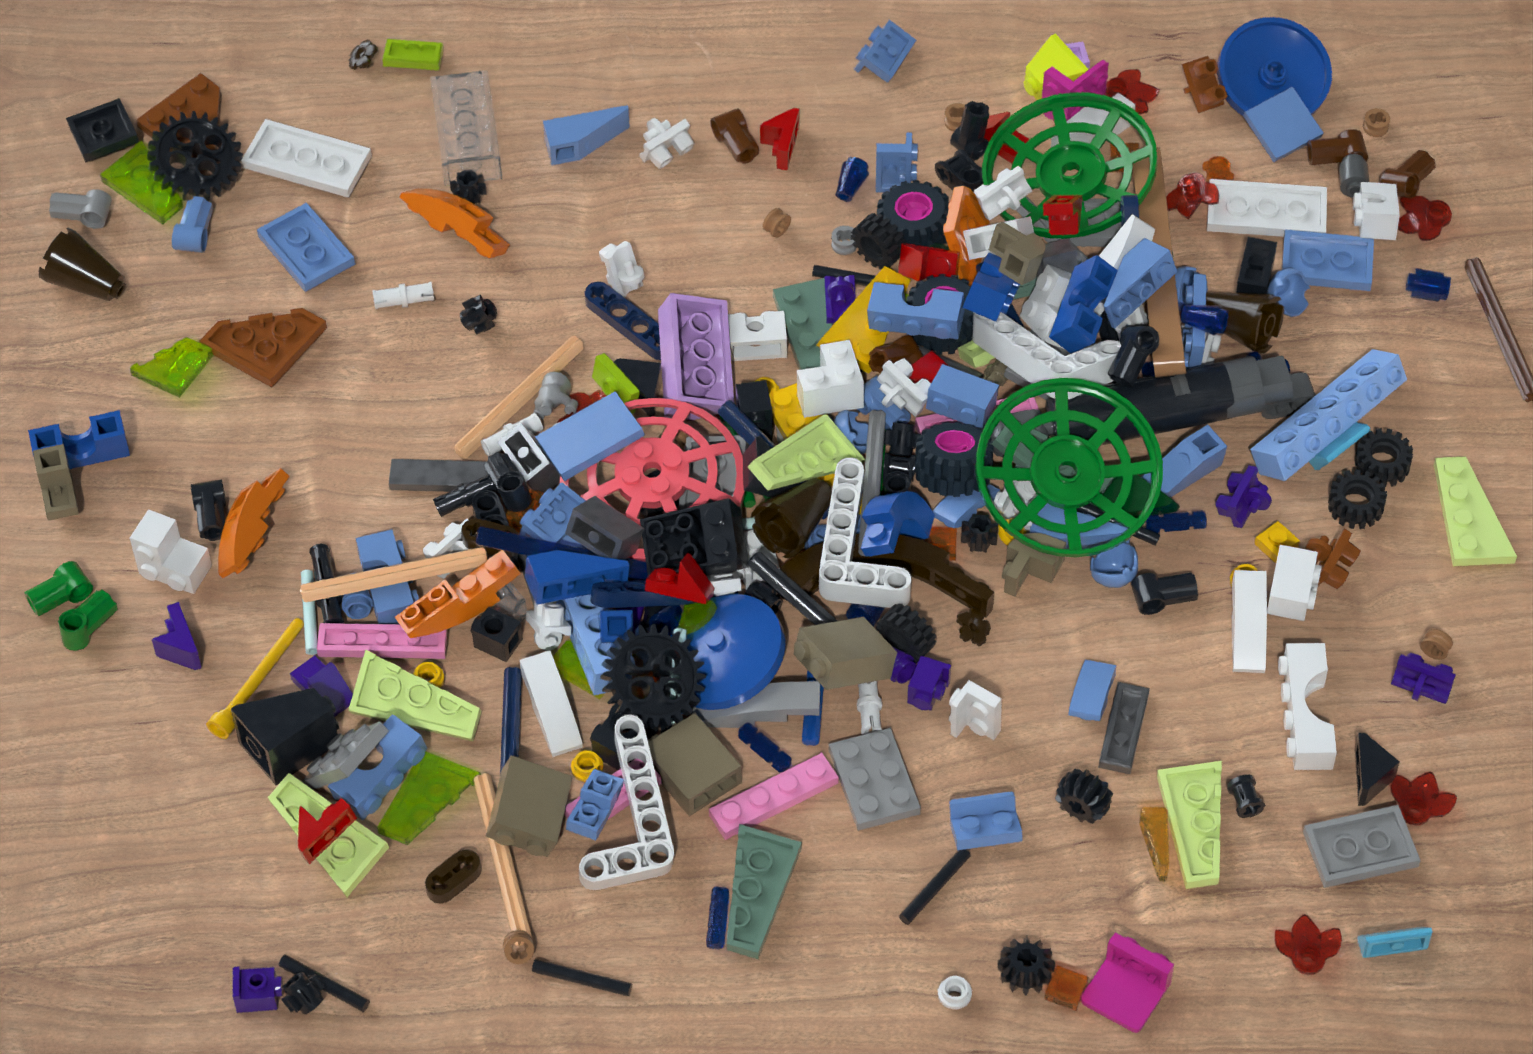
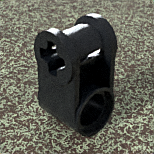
(959, 171)
(898, 473)

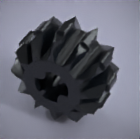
(1084, 796)
(1020, 954)

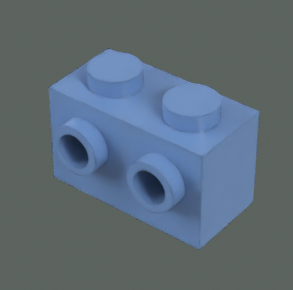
(962, 396)

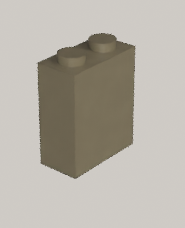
(845, 653)
(693, 764)
(529, 806)

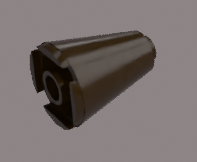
(80, 268)
(1251, 317)
(791, 517)

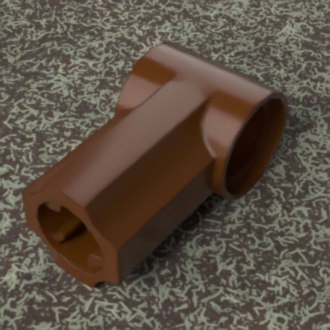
(732, 129)
(1335, 149)
(1410, 174)
(902, 348)

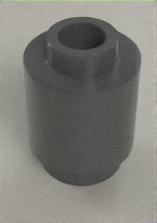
(1352, 172)

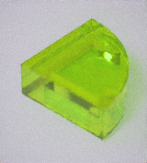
(696, 616)

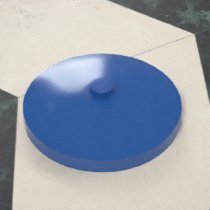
(1270, 58)
(739, 651)

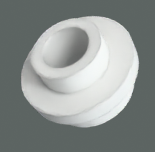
(957, 984)

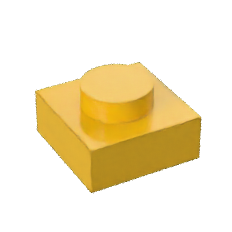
(1273, 537)

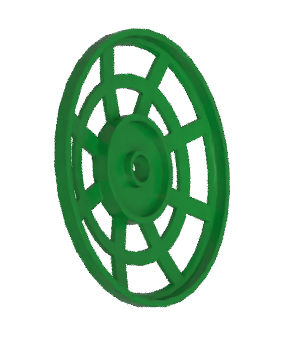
(1074, 155)
(1074, 452)

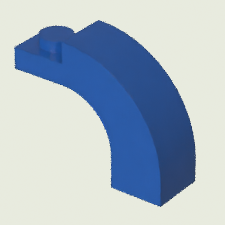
(894, 516)

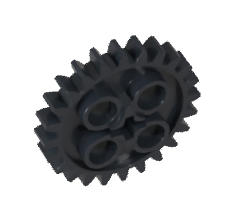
(200, 133)
(650, 648)

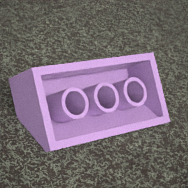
(695, 352)

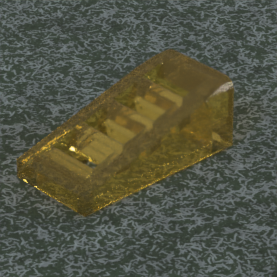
(1154, 828)

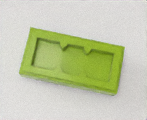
(413, 54)
(612, 380)

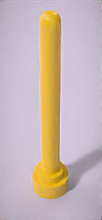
(221, 722)

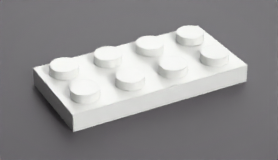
(306, 158)
(1267, 208)

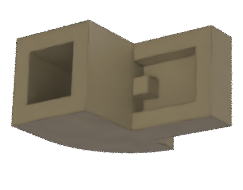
(1019, 253)
(55, 482)
(1024, 560)

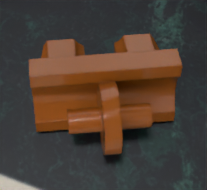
(1203, 84)
(1329, 554)

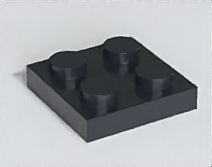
(102, 130)

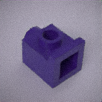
(928, 683)
(256, 989)

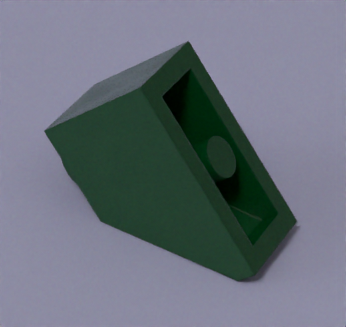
(1138, 496)

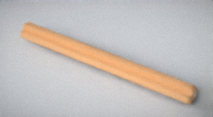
(517, 397)
(393, 574)
(502, 860)

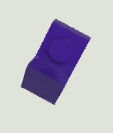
(178, 643)
(325, 681)

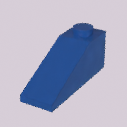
(569, 575)

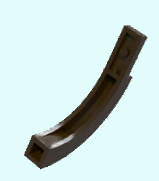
(918, 557)

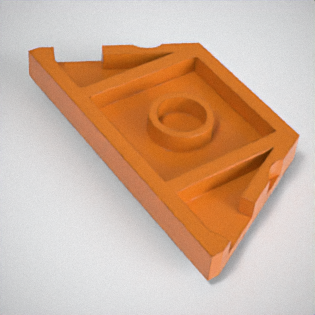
(963, 215)

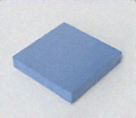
(1283, 124)

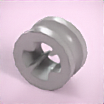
(844, 247)

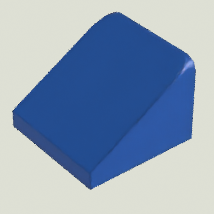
(614, 624)

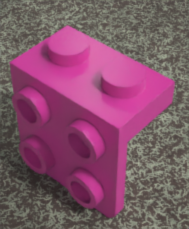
(1091, 81)
(1128, 983)

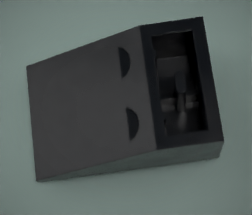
(706, 531)

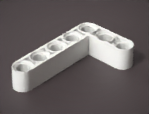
(1038, 360)
(850, 575)
(641, 812)

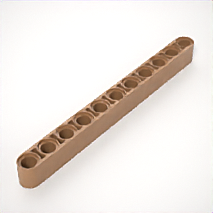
(1163, 304)

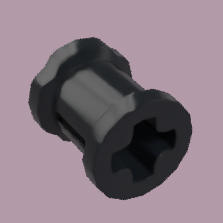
(1246, 796)

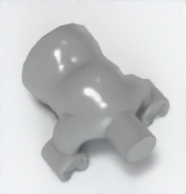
(553, 393)

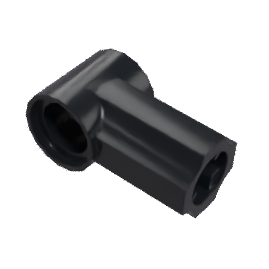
(971, 132)
(1132, 355)
(508, 482)
(209, 503)
(1155, 593)

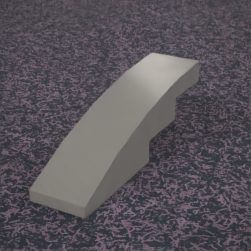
(768, 705)

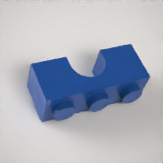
(991, 290)
(1076, 322)
(100, 443)

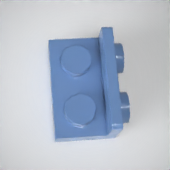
(886, 51)
(894, 164)
(552, 516)
(984, 820)

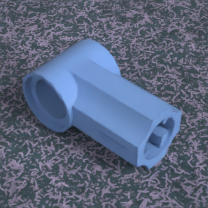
(192, 231)
(873, 401)

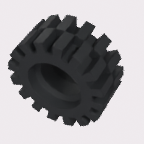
(878, 240)
(1387, 444)
(1352, 512)
(907, 631)

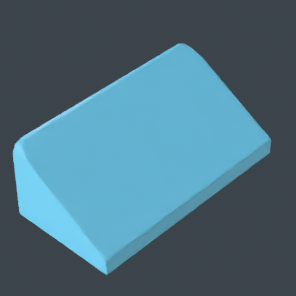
(1339, 445)
(1394, 941)

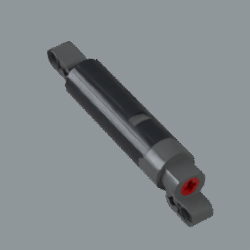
(1191, 399)

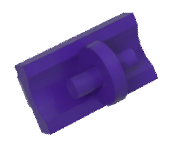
(838, 296)
(1247, 497)
(1423, 678)

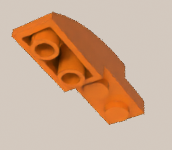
(449, 212)
(245, 522)
(450, 606)

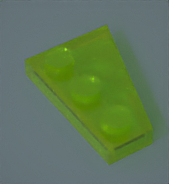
(135, 182)
(423, 795)

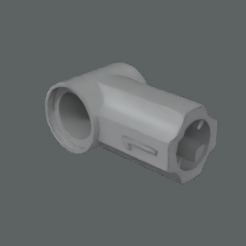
(89, 208)

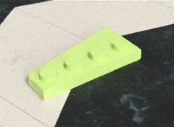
(804, 455)
(1469, 519)
(390, 690)
(1194, 819)
(350, 854)

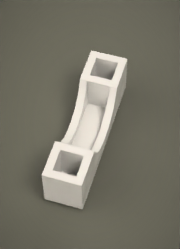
(1311, 739)

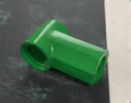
(66, 585)
(80, 623)

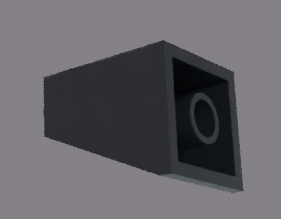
(285, 730)

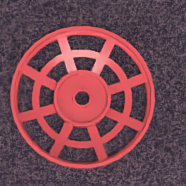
(670, 460)

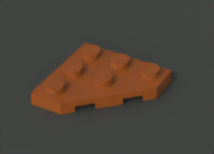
(196, 95)
(265, 343)

